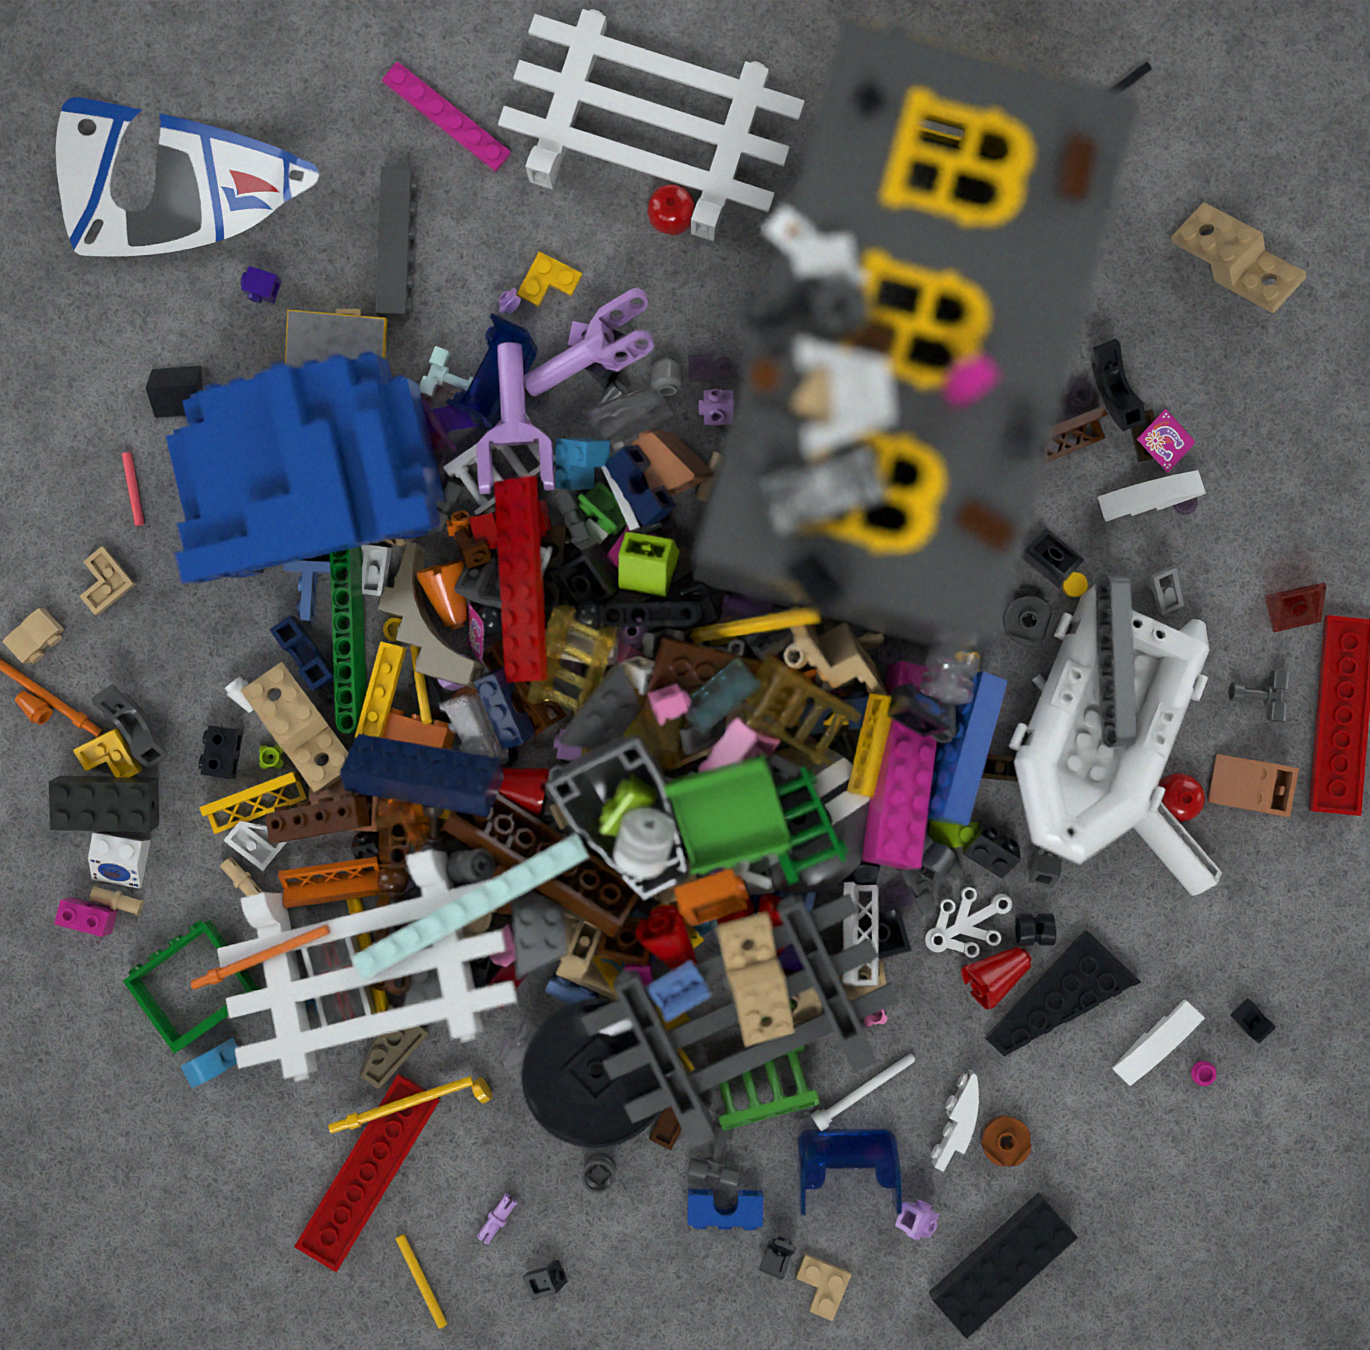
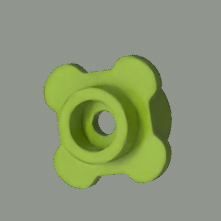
(266, 762)

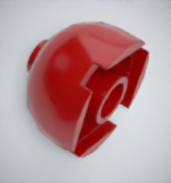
(670, 209)
(1182, 796)

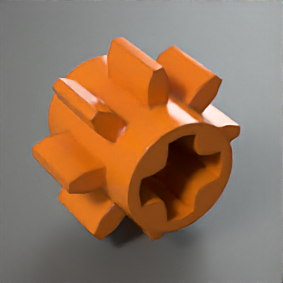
(459, 521)

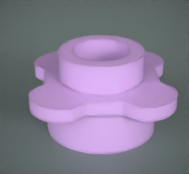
(509, 301)

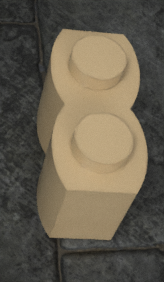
(34, 636)

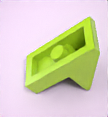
(952, 834)

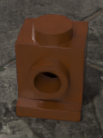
(859, 343)

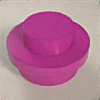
(1203, 1073)

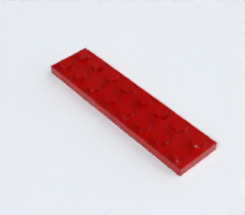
(520, 579)
(1342, 717)
(365, 1177)

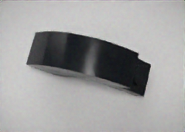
(1115, 390)

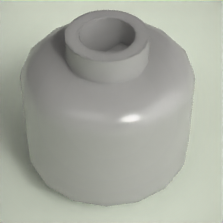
(666, 376)

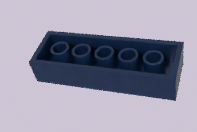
(422, 774)

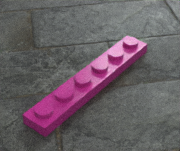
(446, 116)

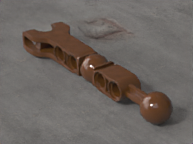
(392, 882)

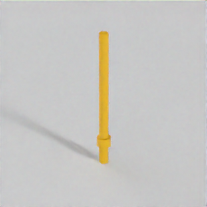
(355, 1120)

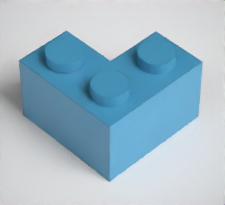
(577, 460)

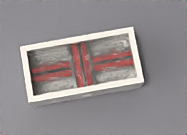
(345, 1004)

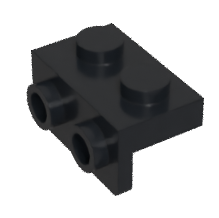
(992, 850)

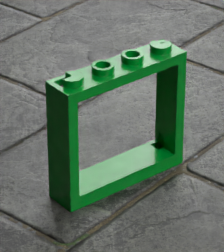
(152, 1008)

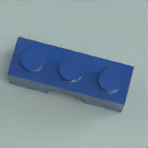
(745, 1213)

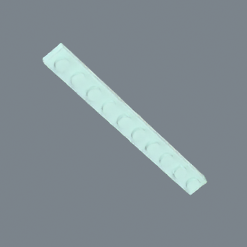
(470, 907)

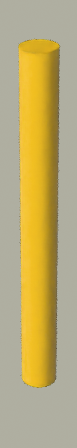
(421, 690)
(421, 1281)

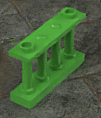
(780, 1103)

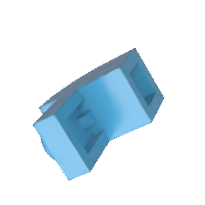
(210, 1063)

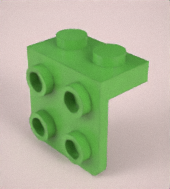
(604, 507)

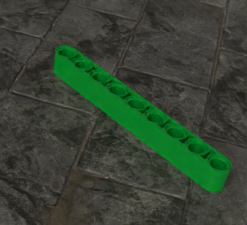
(343, 635)

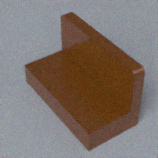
(1076, 167)

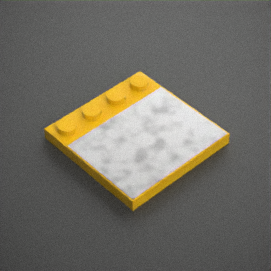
(324, 334)

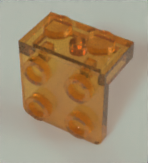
(393, 811)

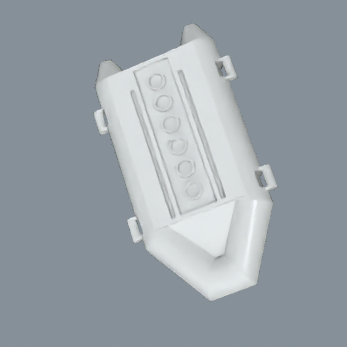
(1070, 782)

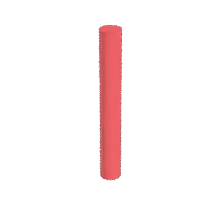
(133, 489)

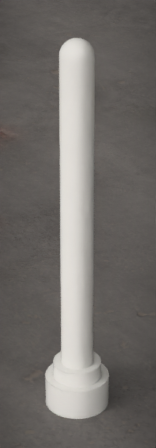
(823, 1117)

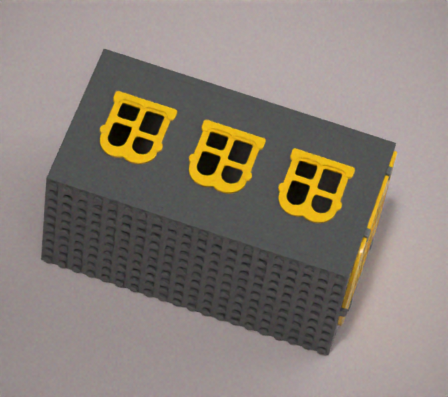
(1024, 290)

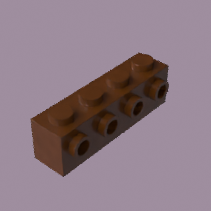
(317, 819)

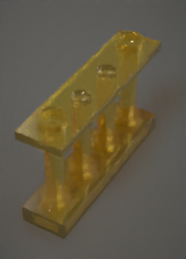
(556, 644)
(802, 689)

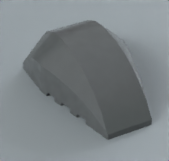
(592, 779)

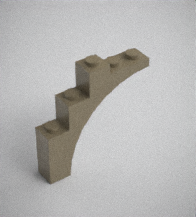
(417, 630)

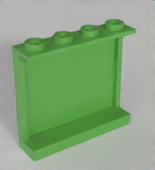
(729, 814)

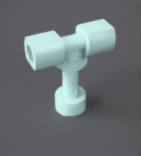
(440, 374)

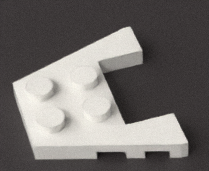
(858, 394)

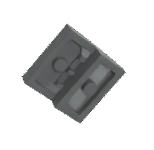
(481, 584)
(769, 641)

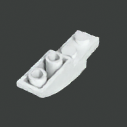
(963, 1111)

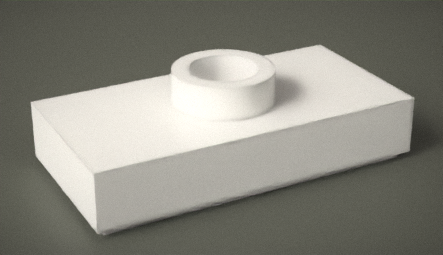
(823, 255)

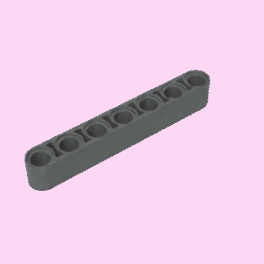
(1116, 660)

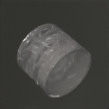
(949, 674)

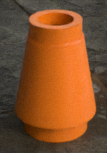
(34, 708)

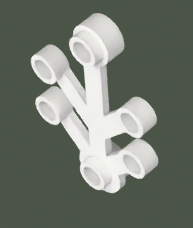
(965, 923)

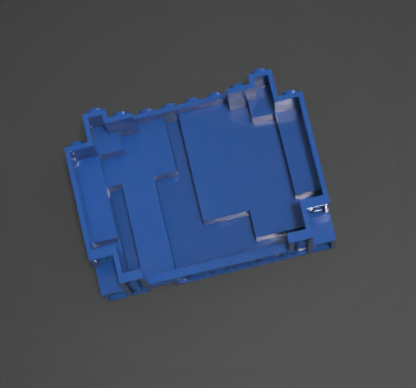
(301, 466)

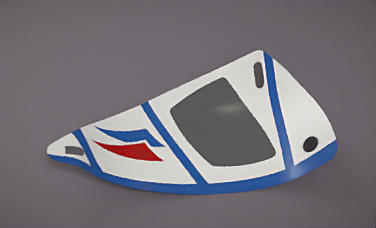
(193, 189)

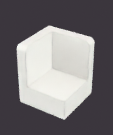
(598, 535)

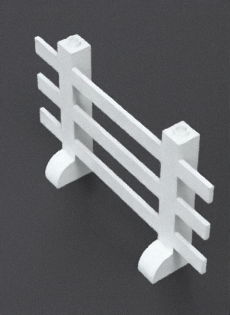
(572, 88)
(288, 992)

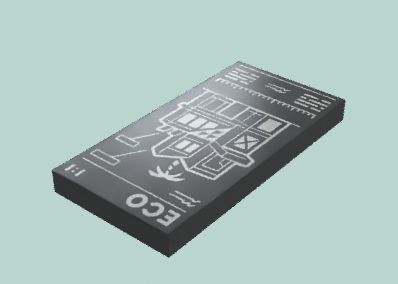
(823, 489)

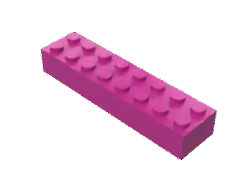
(903, 787)

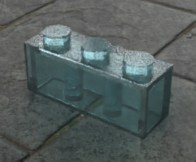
(720, 696)

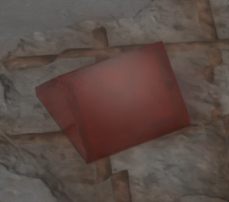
(1296, 607)

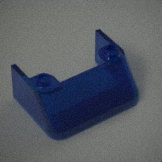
(482, 399)
(848, 1151)

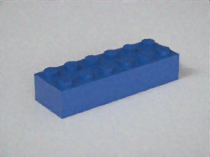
(962, 760)

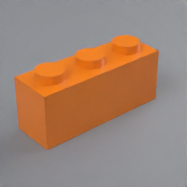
(413, 731)

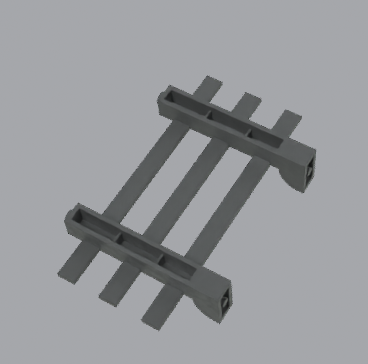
(660, 1045)

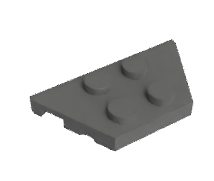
(605, 713)
(537, 932)

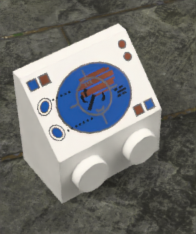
(118, 858)

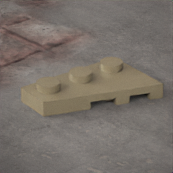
(389, 1052)

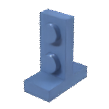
(307, 585)

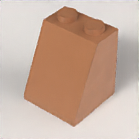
(671, 462)

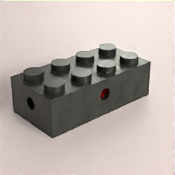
(104, 803)

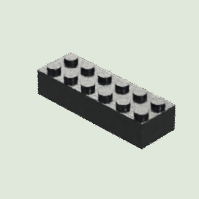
(1002, 1265)

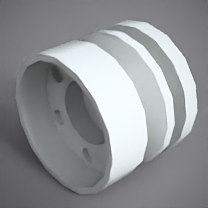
(644, 842)

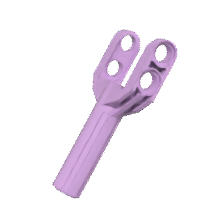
(596, 346)
(513, 427)

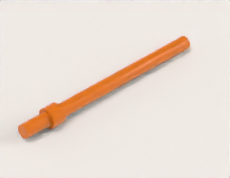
(78, 718)
(218, 974)

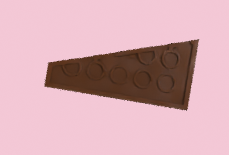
(691, 667)

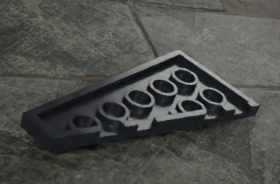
(1069, 988)

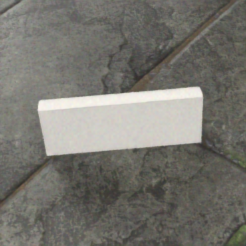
(1178, 851)

